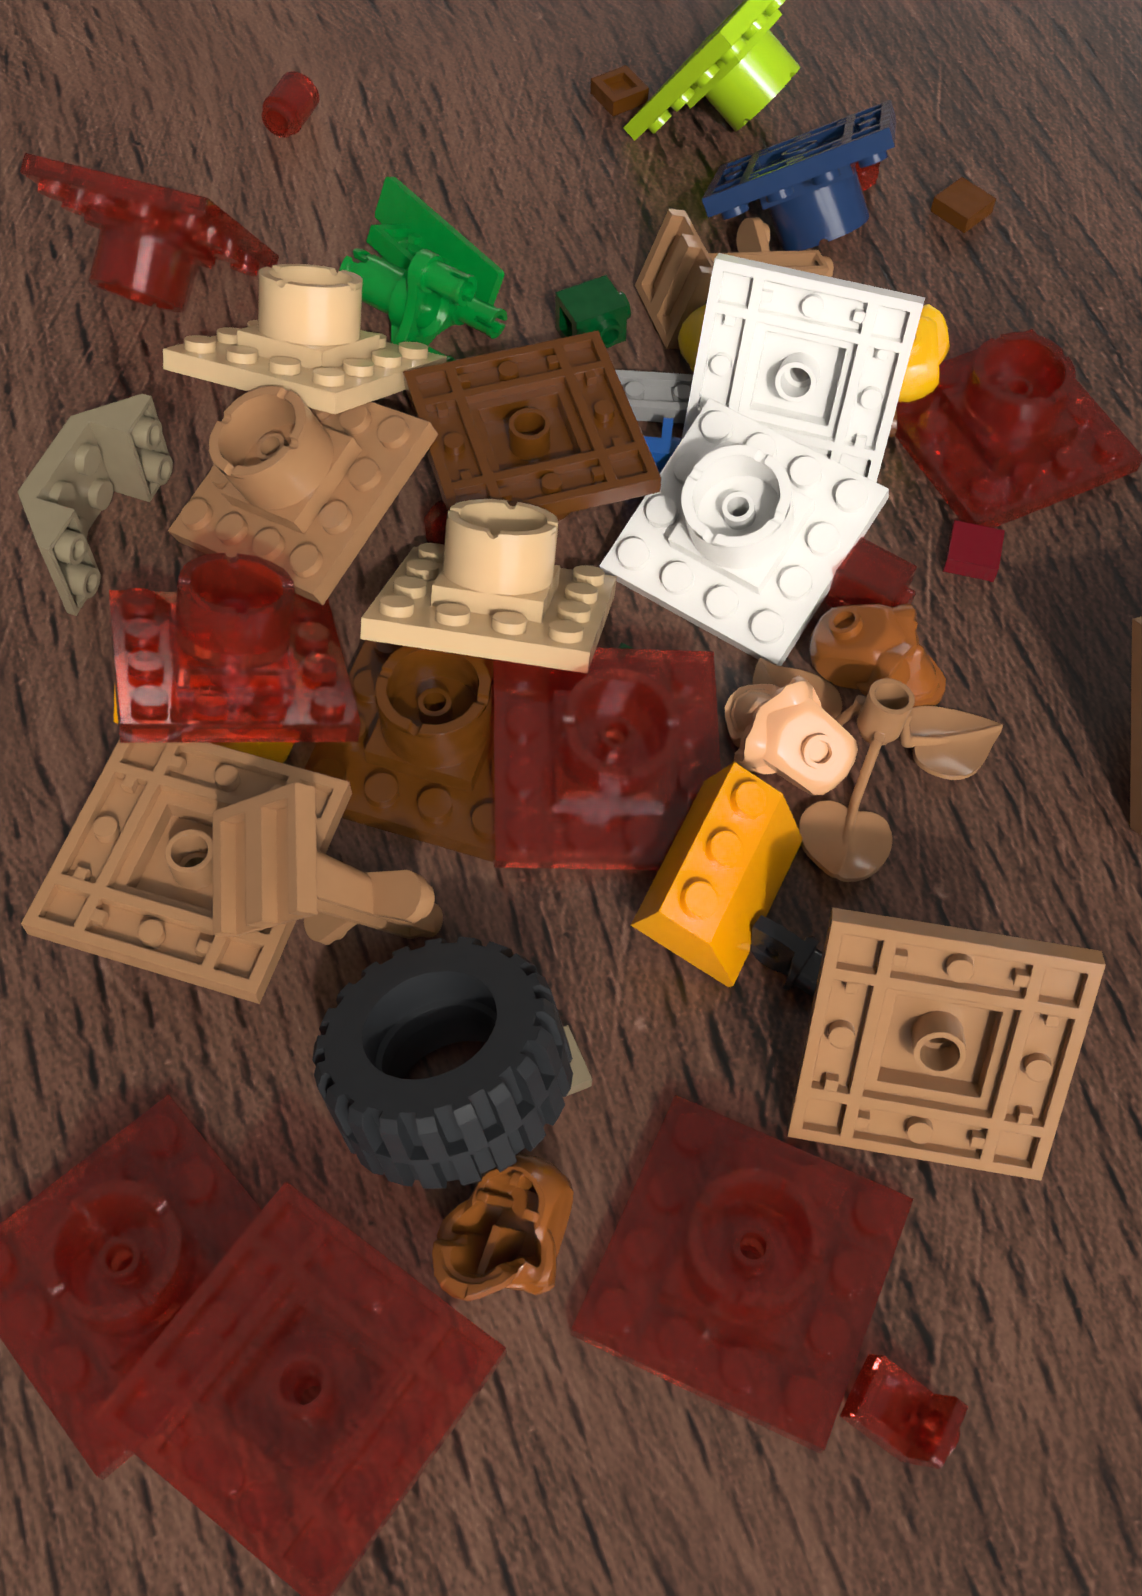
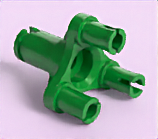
(423, 297)

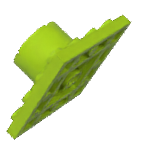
(734, 68)

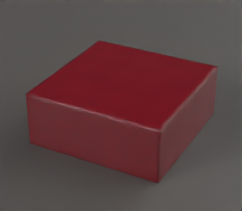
(974, 551)

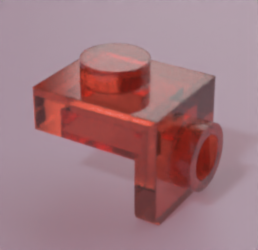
(903, 1414)

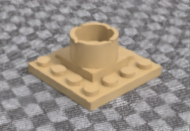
(304, 342)
(495, 592)

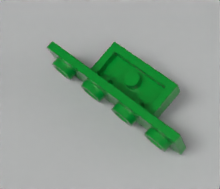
(413, 226)

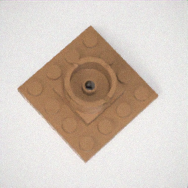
(301, 483)
(141, 864)
(942, 1042)

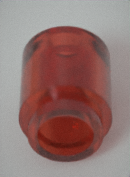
(290, 104)

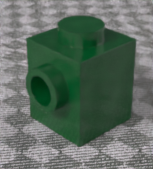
(591, 308)

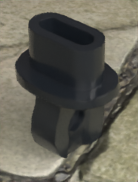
(787, 954)

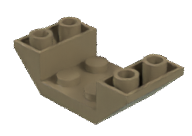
(90, 458)

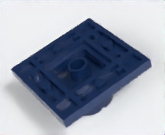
(808, 178)

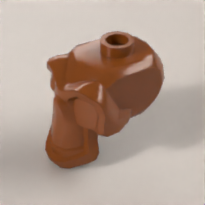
(872, 643)
(505, 1232)

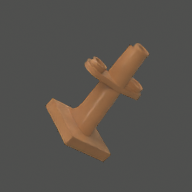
(680, 269)
(275, 875)

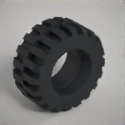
(463, 1118)

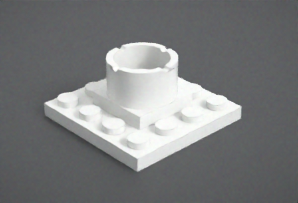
(806, 357)
(744, 532)

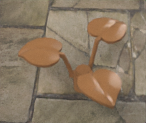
(944, 744)

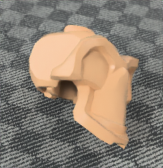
(789, 735)

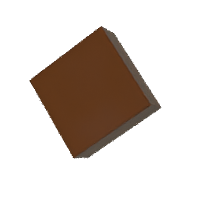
(619, 90)
(963, 204)

